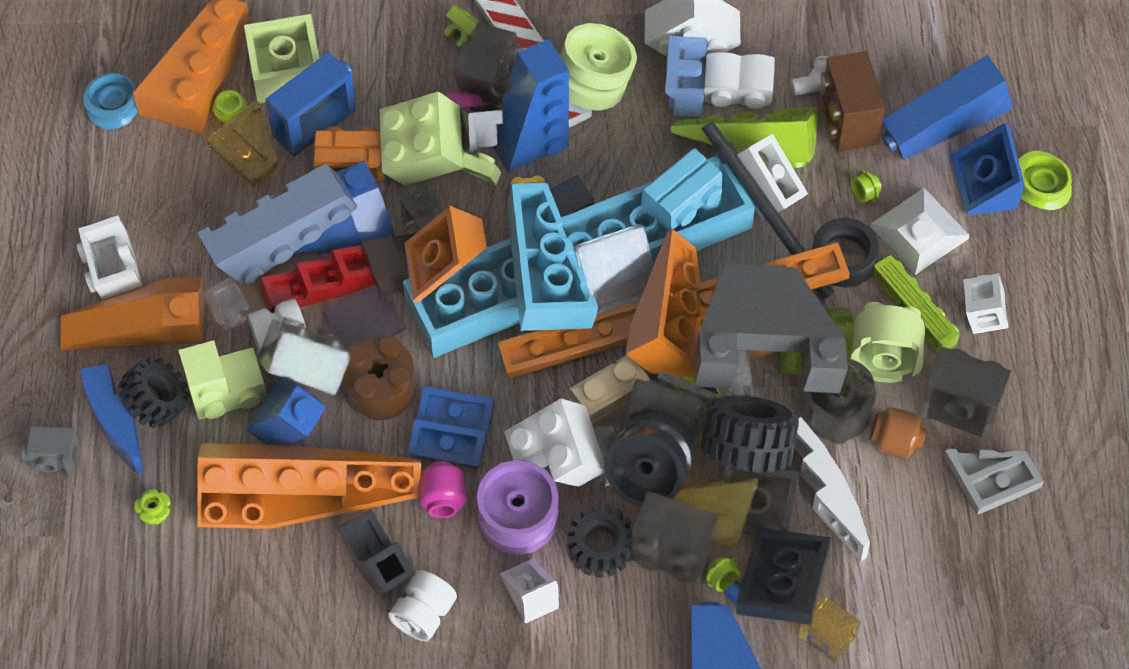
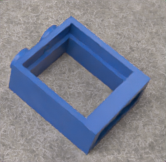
(311, 103)

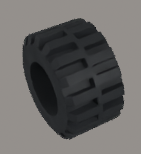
(749, 433)

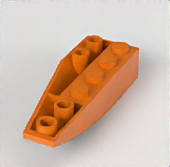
(295, 484)

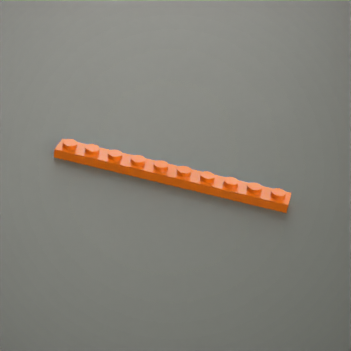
(611, 328)

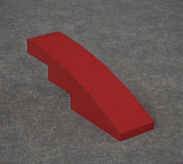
(319, 279)

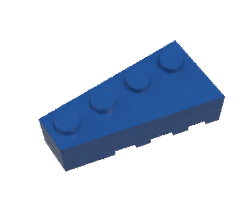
(534, 108)

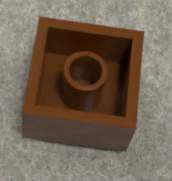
(851, 101)

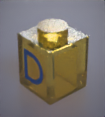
(830, 630)

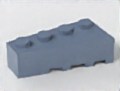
(279, 225)

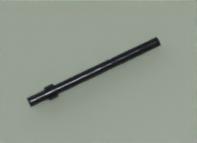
(728, 154)

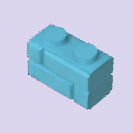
(682, 190)

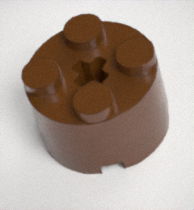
(379, 378)

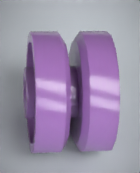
(517, 507)

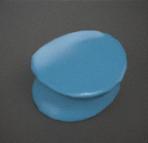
(110, 101)

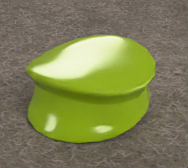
(1045, 180)

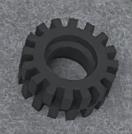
(143, 402)
(594, 560)

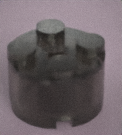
(843, 413)

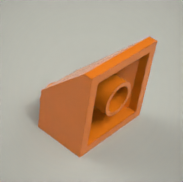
(442, 249)

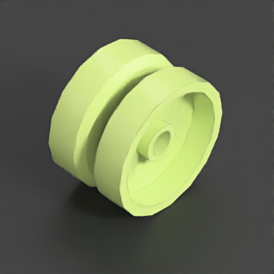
(598, 65)

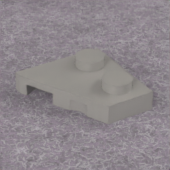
(993, 476)

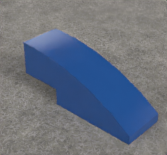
(111, 415)

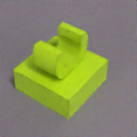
(463, 22)

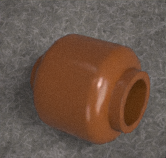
(897, 432)

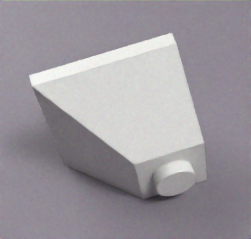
(919, 231)

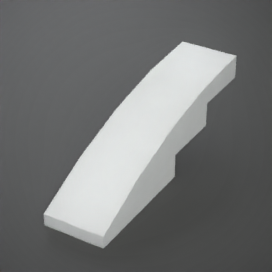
(833, 496)

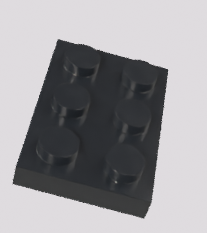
(783, 576)

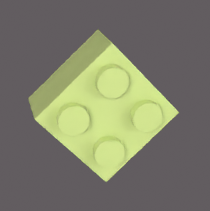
(280, 51)
(421, 138)

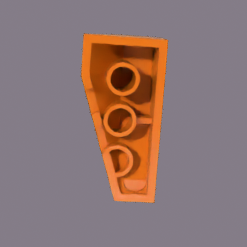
(668, 313)

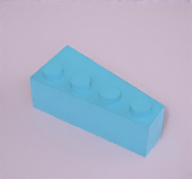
(546, 273)

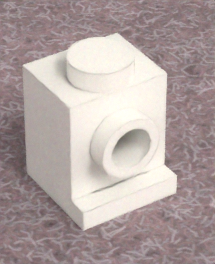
(985, 303)

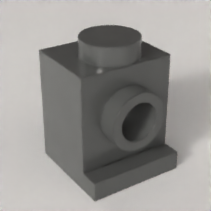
(51, 449)

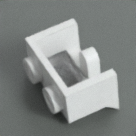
(109, 258)

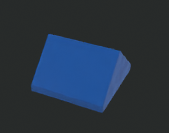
(989, 173)

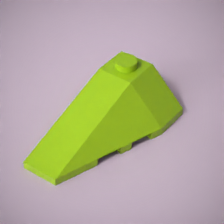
(792, 128)

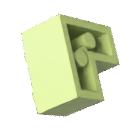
(222, 381)

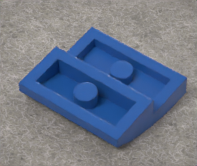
(451, 427)

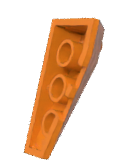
(147, 316)

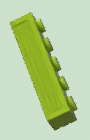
(906, 293)

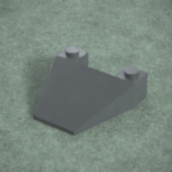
(768, 312)

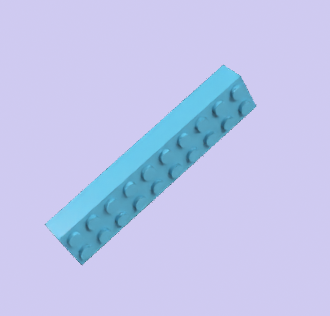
(483, 292)

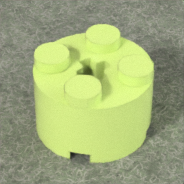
(889, 341)

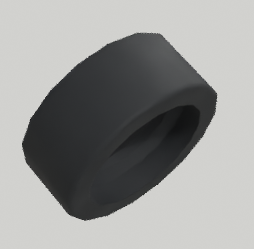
(858, 232)

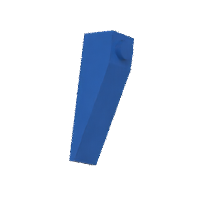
(364, 223)

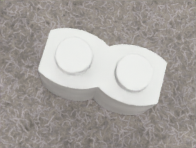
(739, 80)

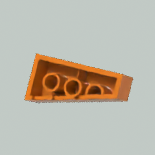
(195, 67)

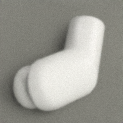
(812, 82)

